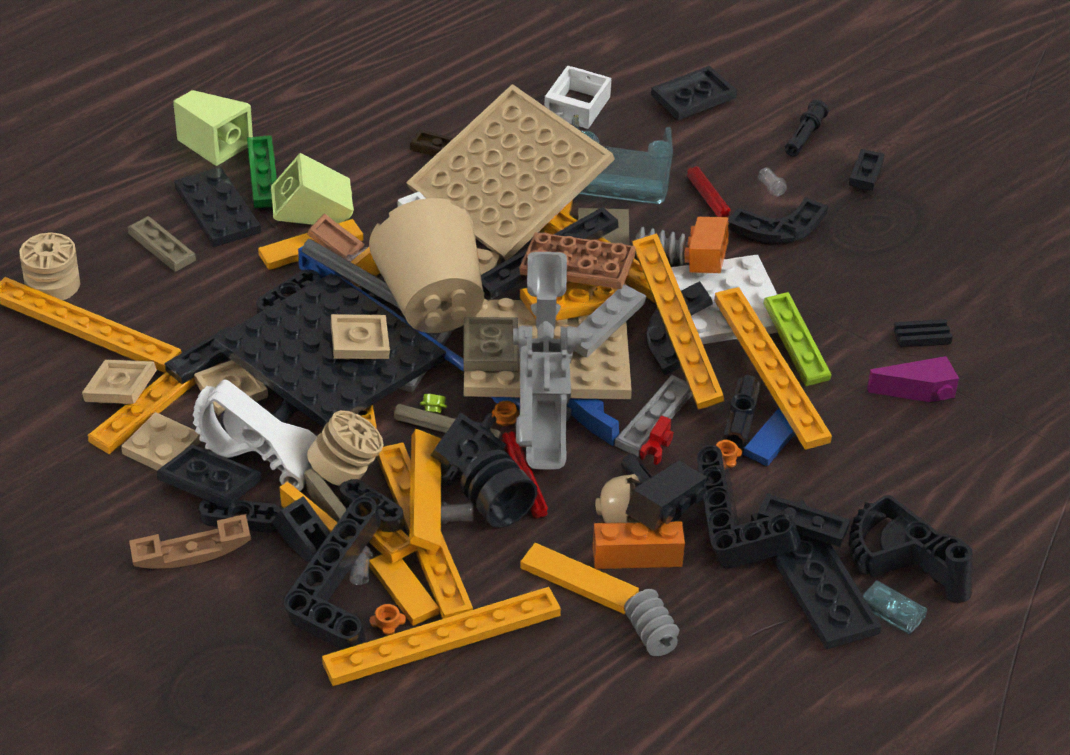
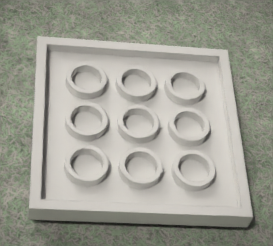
(740, 272)

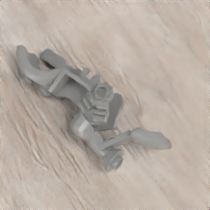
(545, 365)

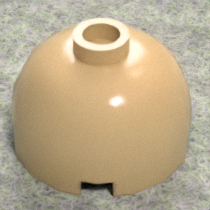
(615, 499)

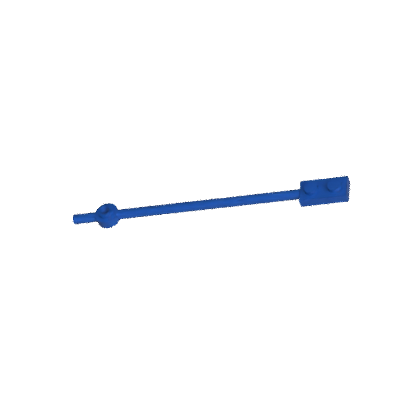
(307, 262)

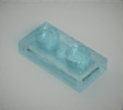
(894, 607)

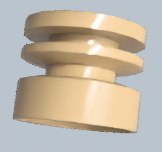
(50, 265)
(345, 448)

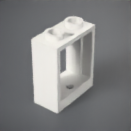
(577, 80)

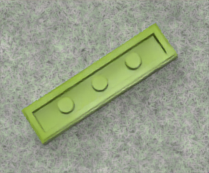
(797, 339)

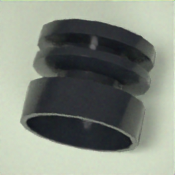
(498, 488)

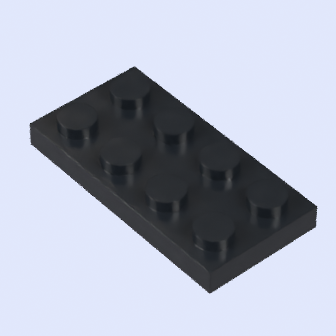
(217, 207)

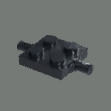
(464, 443)

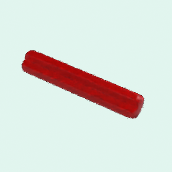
(708, 192)

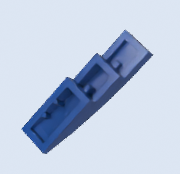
(592, 416)

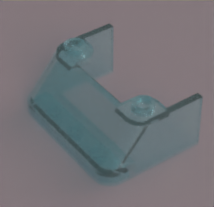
(634, 173)

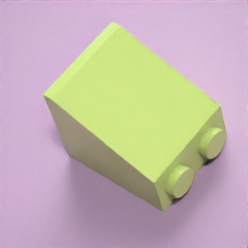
(212, 125)
(309, 191)

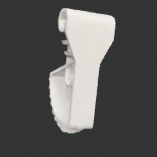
(252, 429)

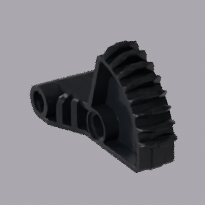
(908, 542)

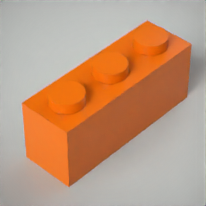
(707, 245)
(637, 545)

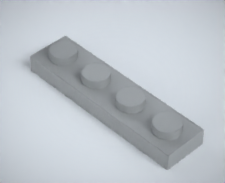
(608, 319)

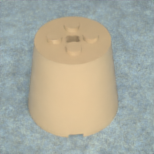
(430, 263)

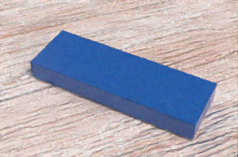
(769, 439)

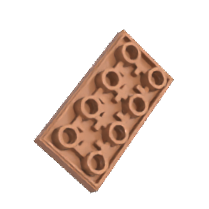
(587, 260)

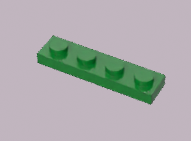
(261, 169)

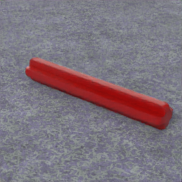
(516, 452)

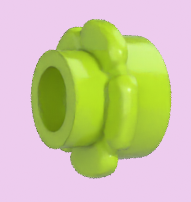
(433, 403)

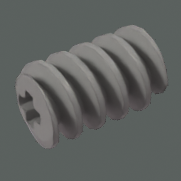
(673, 248)
(652, 622)

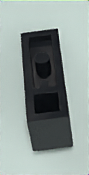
(302, 528)

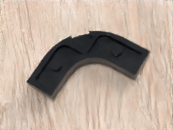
(779, 230)
(657, 337)

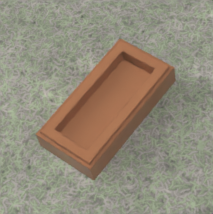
(334, 237)

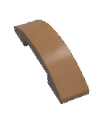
(191, 549)

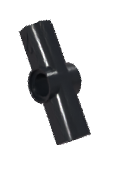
(742, 410)

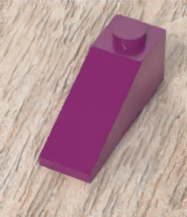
(917, 380)

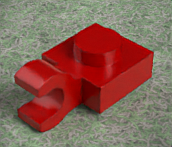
(659, 438)

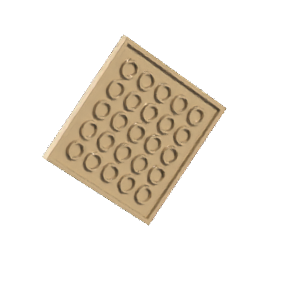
(512, 170)
(598, 376)

